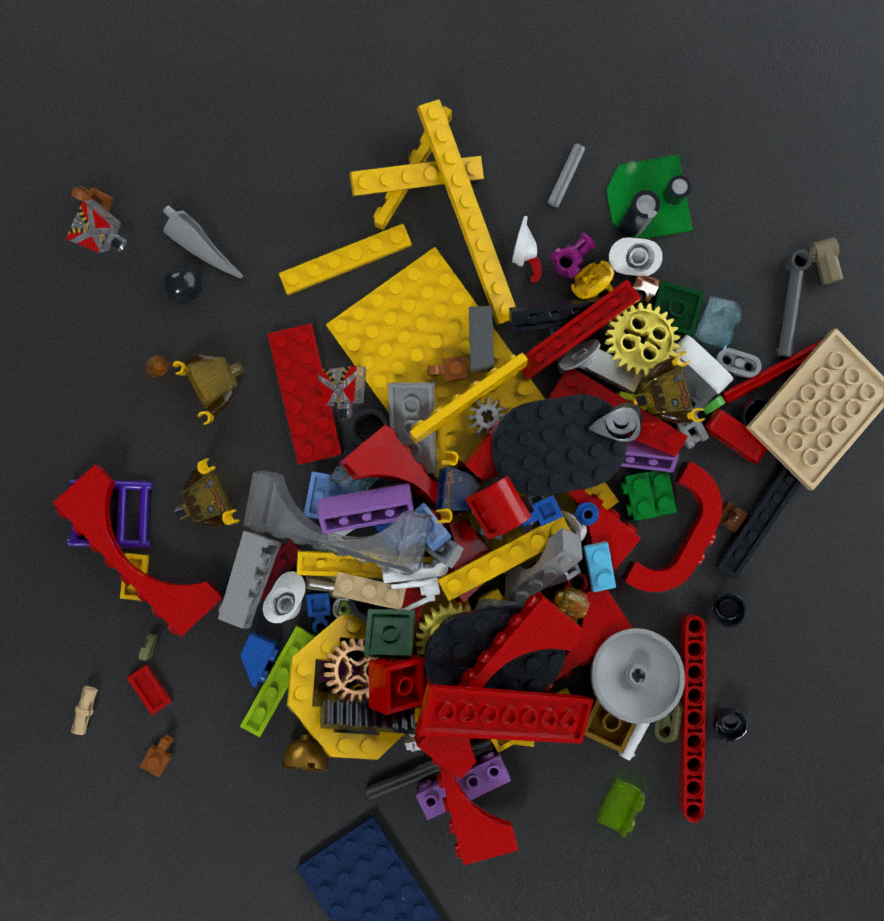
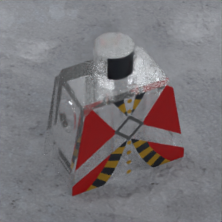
(95, 228)
(342, 388)

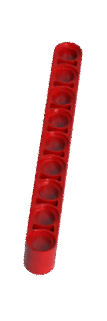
(697, 727)

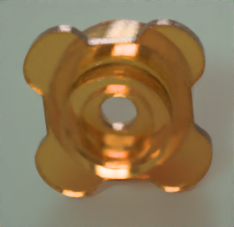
(157, 366)

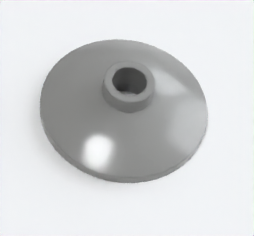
(580, 355)

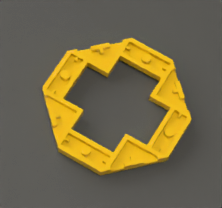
(301, 694)

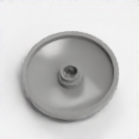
(637, 676)

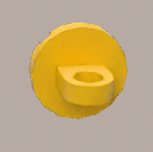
(593, 280)

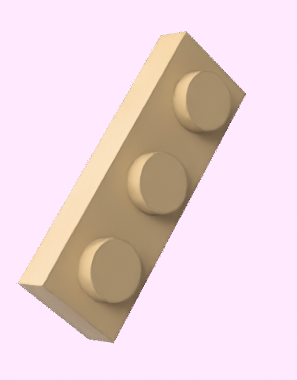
(368, 591)

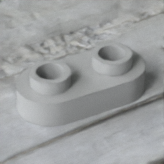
(737, 361)

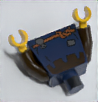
(453, 488)

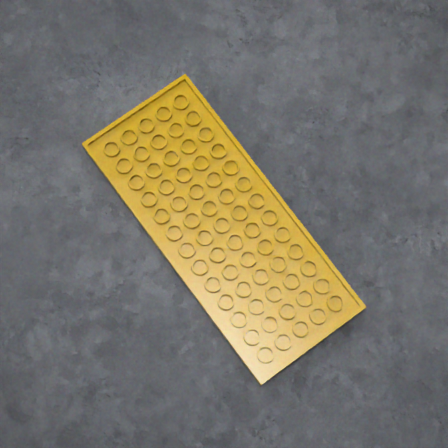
(414, 325)

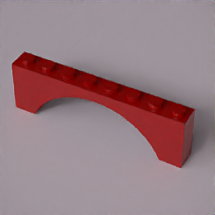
(387, 458)
(88, 509)
(607, 528)
(599, 623)
(532, 629)
(477, 831)

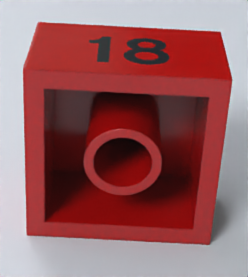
(396, 684)

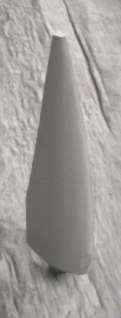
(192, 237)

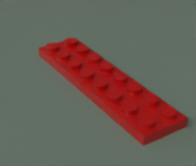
(503, 714)

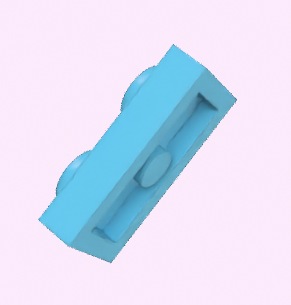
(599, 566)

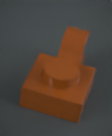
(84, 194)
(453, 369)
(157, 757)

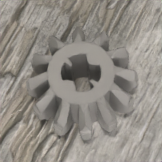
(479, 418)

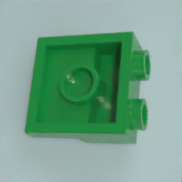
(648, 495)

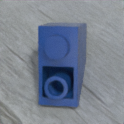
(256, 656)

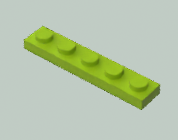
(275, 684)

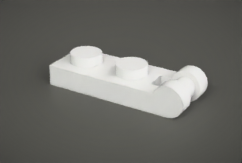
(429, 570)

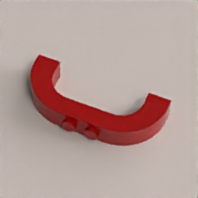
(694, 544)

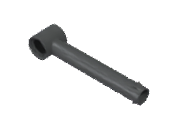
(792, 300)

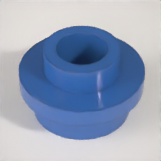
(580, 510)

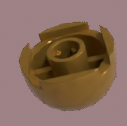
(305, 755)

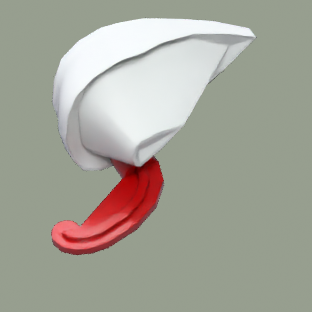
(527, 251)

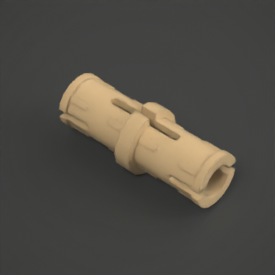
(84, 710)

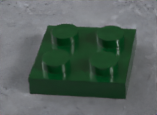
(681, 304)
(389, 633)

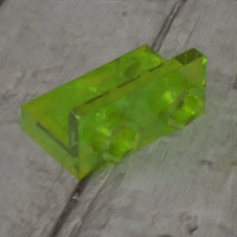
(621, 807)

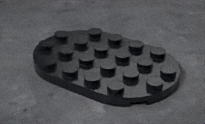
(550, 448)
(467, 634)

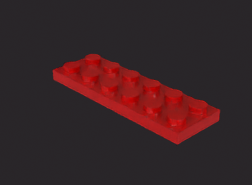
(308, 417)

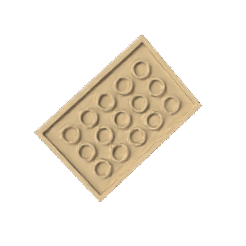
(821, 409)

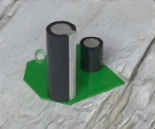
(650, 198)

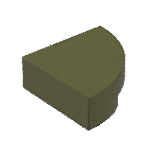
(147, 652)

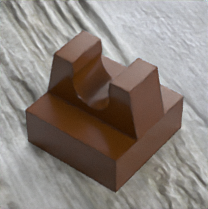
(732, 516)

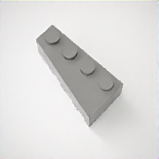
(248, 579)

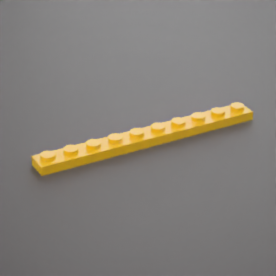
(466, 209)

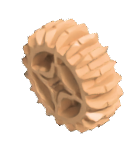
(348, 677)

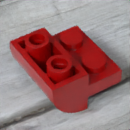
(498, 508)

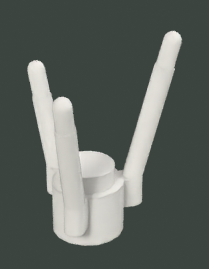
(427, 586)

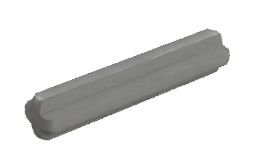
(566, 175)

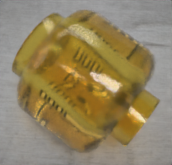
(572, 602)

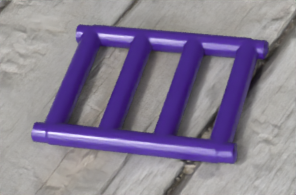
(122, 487)

